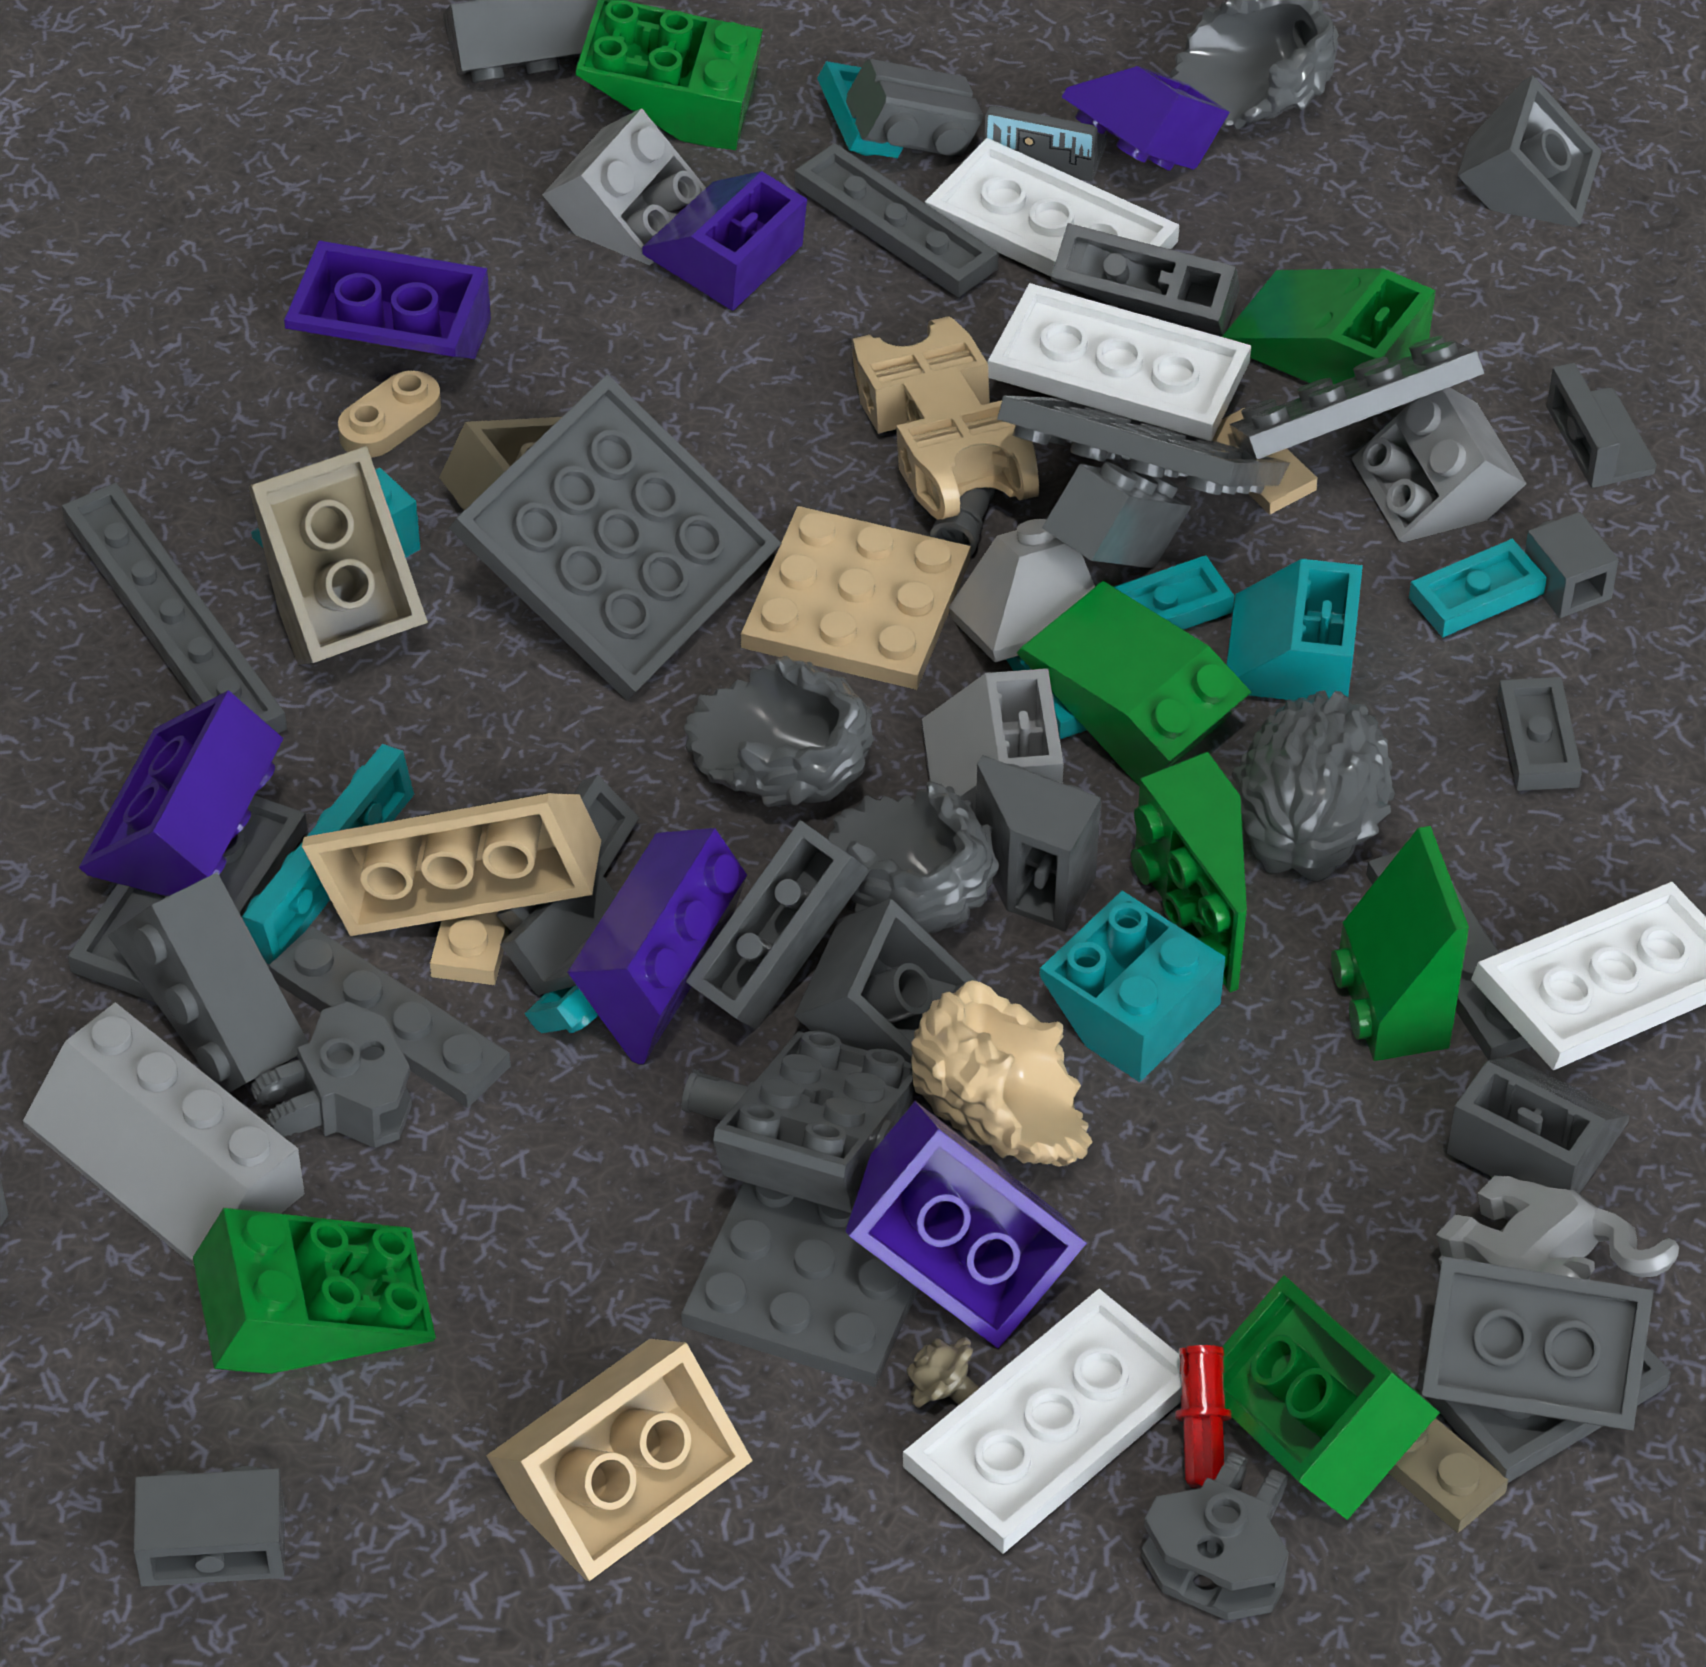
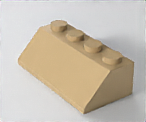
(458, 862)

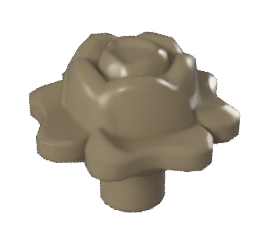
(941, 1372)

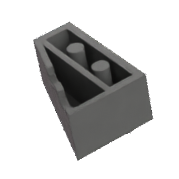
(211, 983)

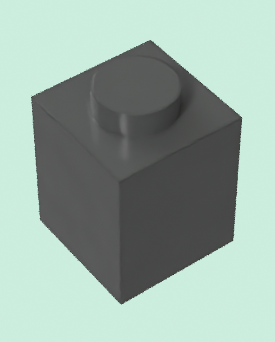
(1575, 562)

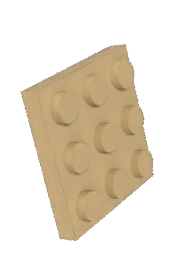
(856, 597)

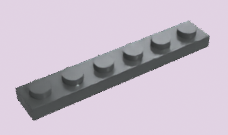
(165, 603)

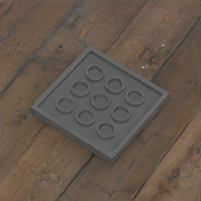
(1149, 448)
(615, 536)

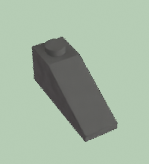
(1148, 279)

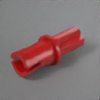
(1202, 1411)

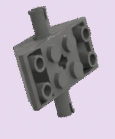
(806, 1117)

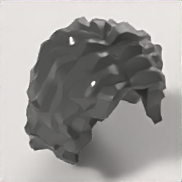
(1259, 57)
(782, 734)
(1314, 784)
(920, 854)

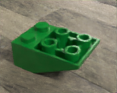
(676, 66)
(1333, 320)
(1195, 855)
(307, 1290)

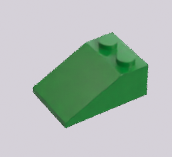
(1134, 679)
(1404, 954)
(1319, 1398)

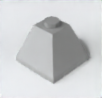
(1019, 589)

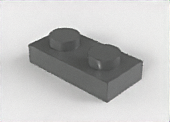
(1539, 733)

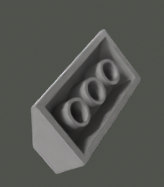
(159, 1133)

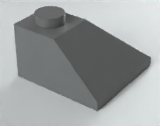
(1531, 159)

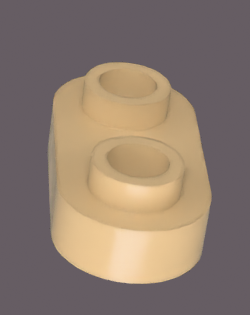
(390, 413)

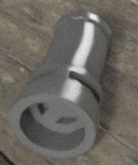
(968, 524)

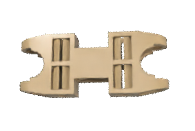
(942, 417)

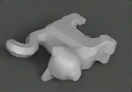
(1548, 1233)

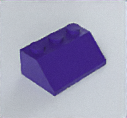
(392, 300)
(185, 798)
(657, 935)
(959, 1226)

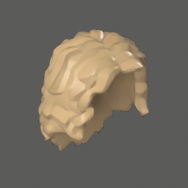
(999, 1076)

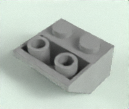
(624, 186)
(1438, 467)
(999, 717)

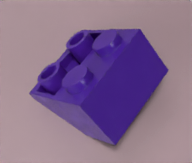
(1150, 115)
(732, 236)

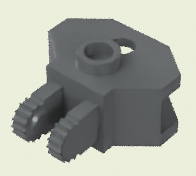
(343, 1081)
(1222, 1538)

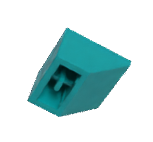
(1297, 630)
(1134, 984)

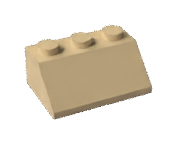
(621, 1456)

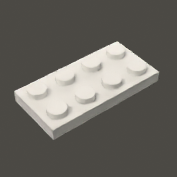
(1026, 206)
(1119, 361)
(1602, 976)
(1048, 1421)

